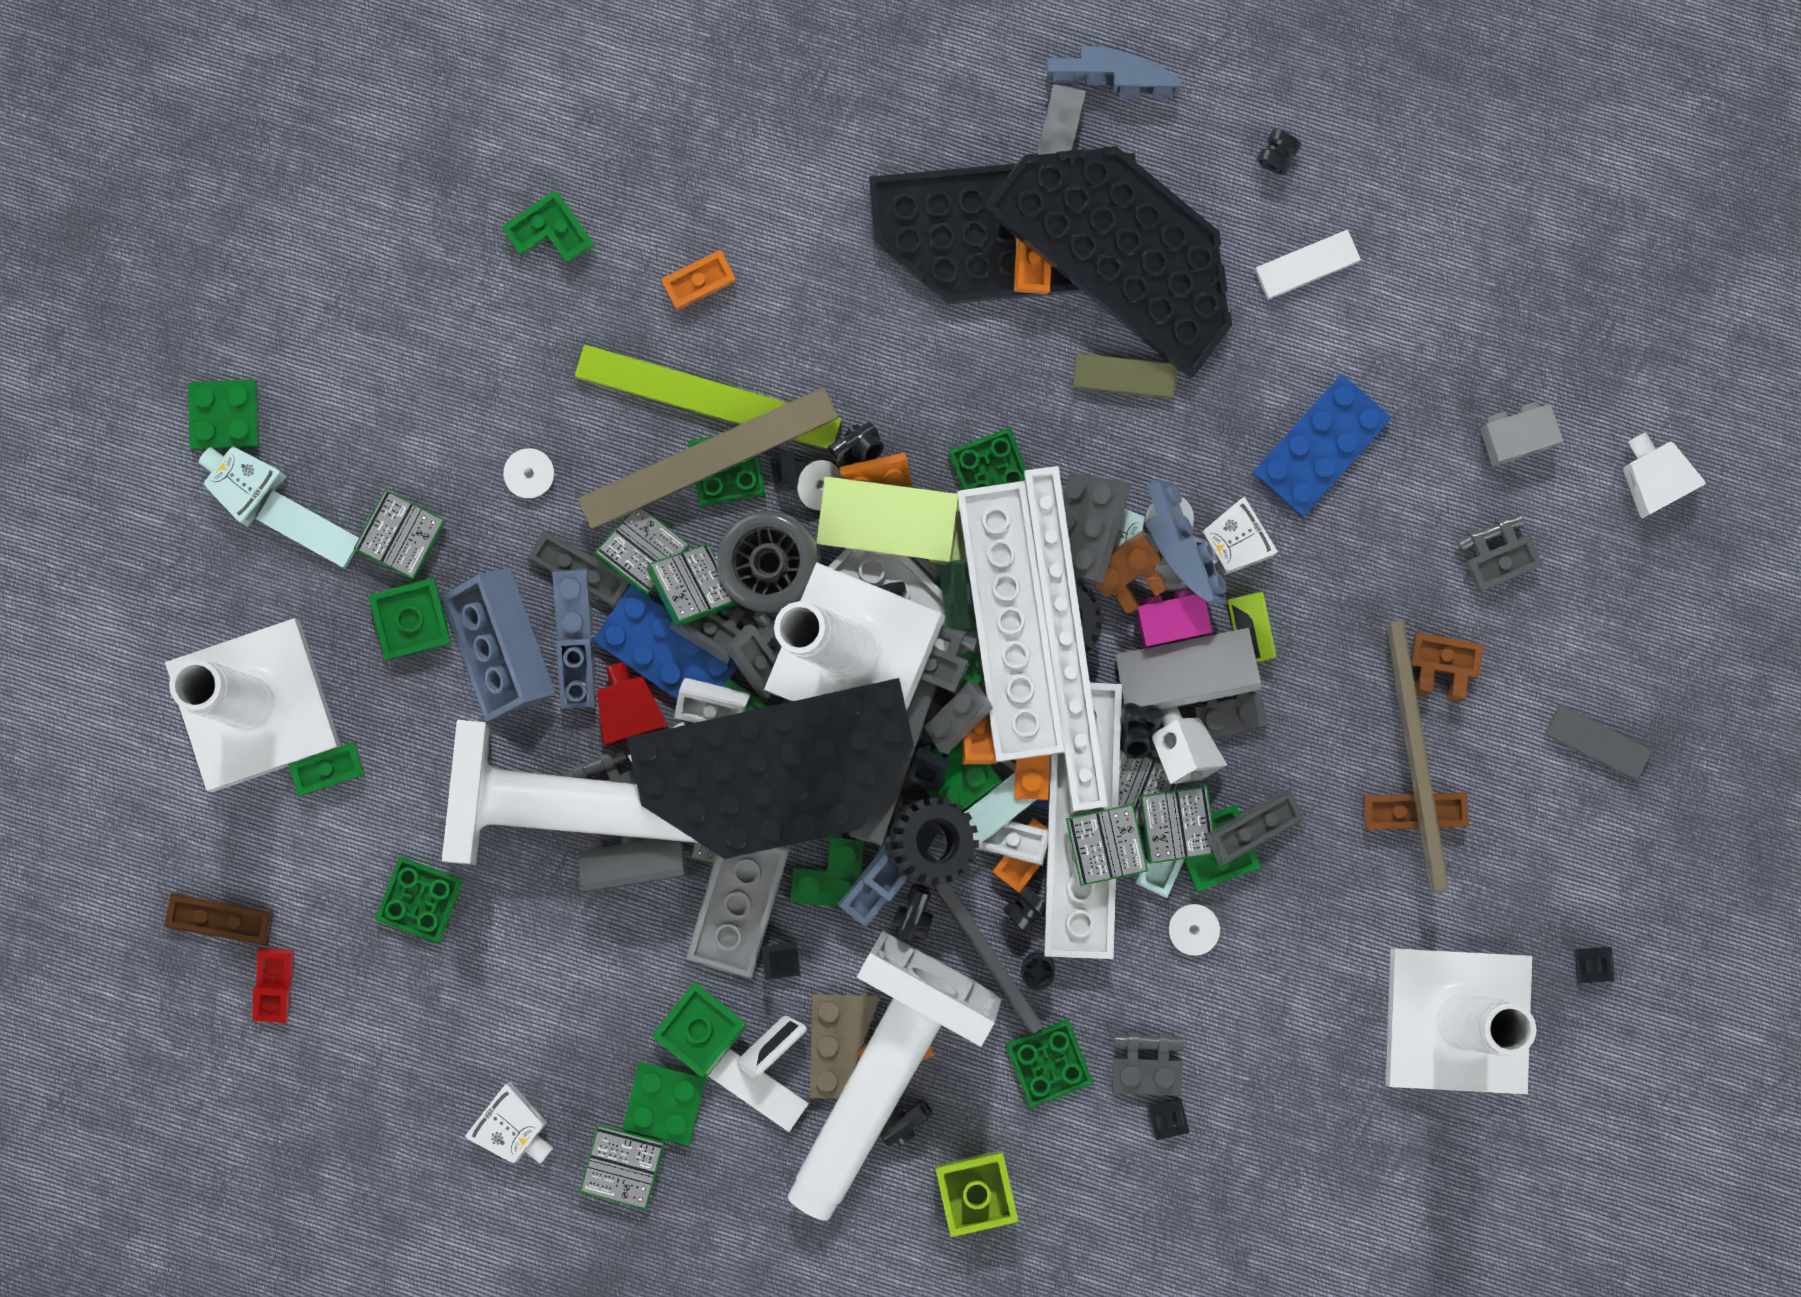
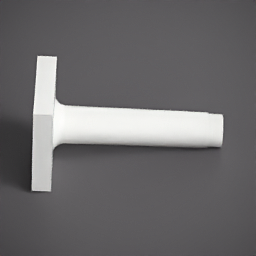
(850, 638)
(252, 704)
(533, 800)
(923, 1000)
(1459, 1021)

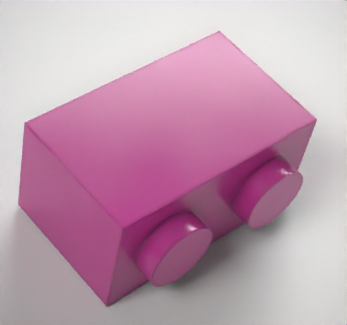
(1172, 619)

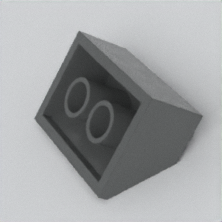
(630, 863)

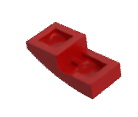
(273, 985)

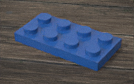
(1321, 445)
(642, 638)

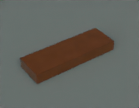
(218, 919)

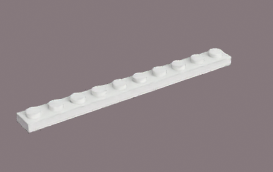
(1065, 638)

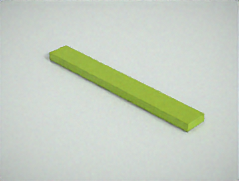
(686, 391)

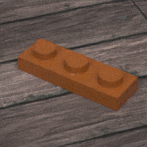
(1400, 811)

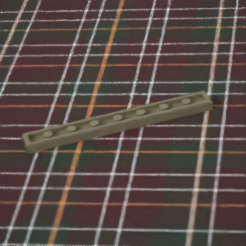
(708, 458)
(1417, 757)

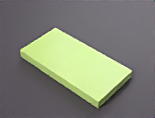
(888, 519)

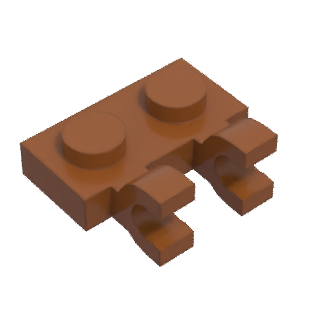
(1127, 563)
(1448, 657)

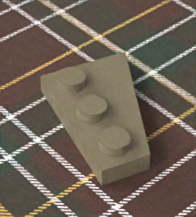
(837, 1030)

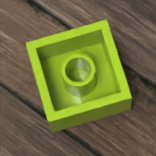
(976, 1193)

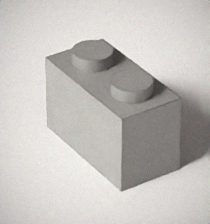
(1521, 434)

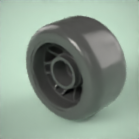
(747, 547)

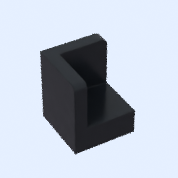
(781, 960)

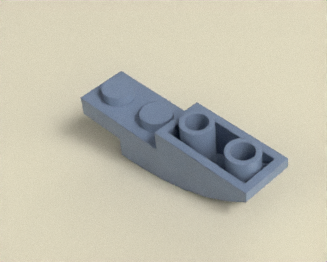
(1128, 72)
(1186, 555)
(574, 638)
(880, 880)

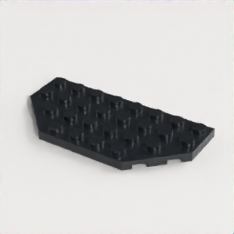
(945, 239)
(1123, 246)
(776, 769)

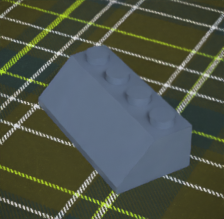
(498, 644)

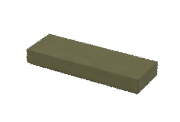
(1124, 376)

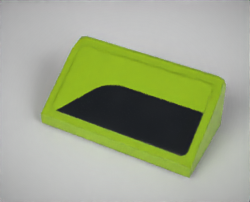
(1251, 613)

